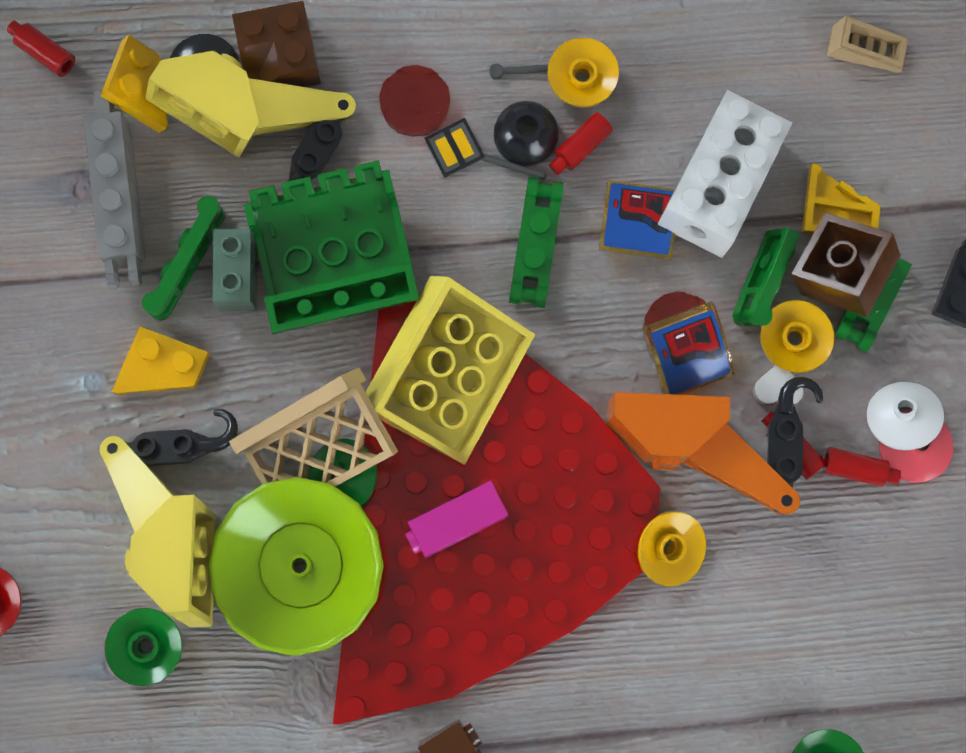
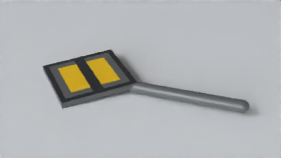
(458, 148)

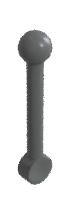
(497, 71)

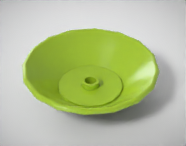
(257, 576)

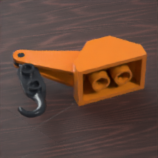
(695, 432)

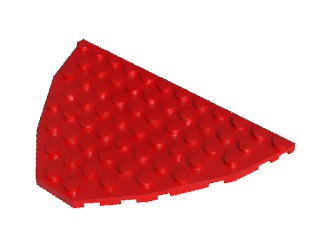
(514, 587)

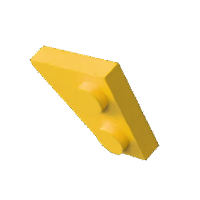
(129, 81)
(837, 199)
(159, 364)

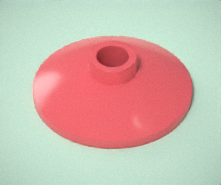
(919, 464)

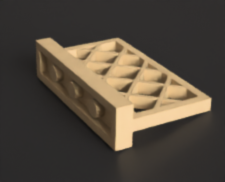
(307, 411)

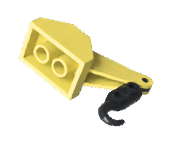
(229, 108)
(171, 531)

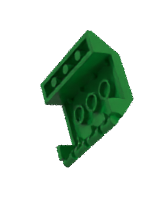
(331, 247)

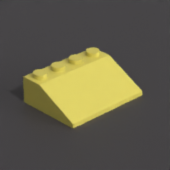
(448, 368)

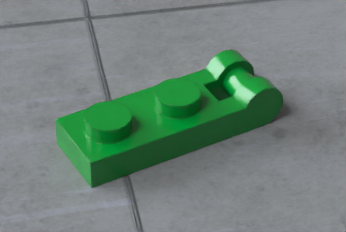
(765, 278)
(873, 322)

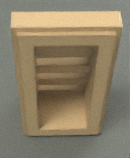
(845, 42)

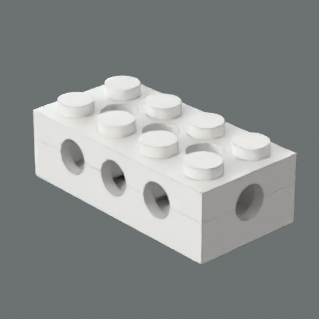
(725, 174)

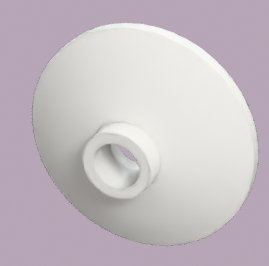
(900, 429)

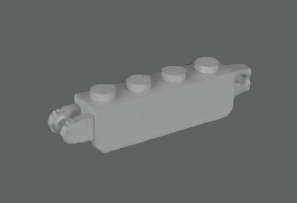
(114, 192)

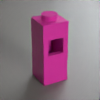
(456, 520)

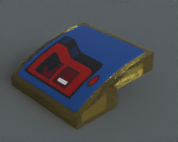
(632, 220)
(689, 350)

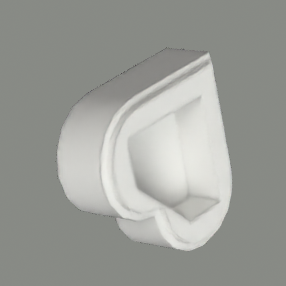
(768, 387)

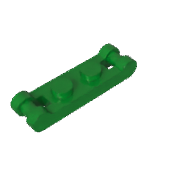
(536, 242)
(179, 271)

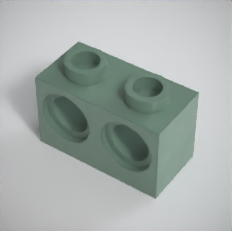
(234, 270)

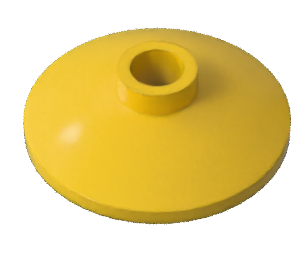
(586, 57)
(810, 326)
(683, 554)

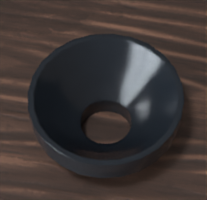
(526, 149)

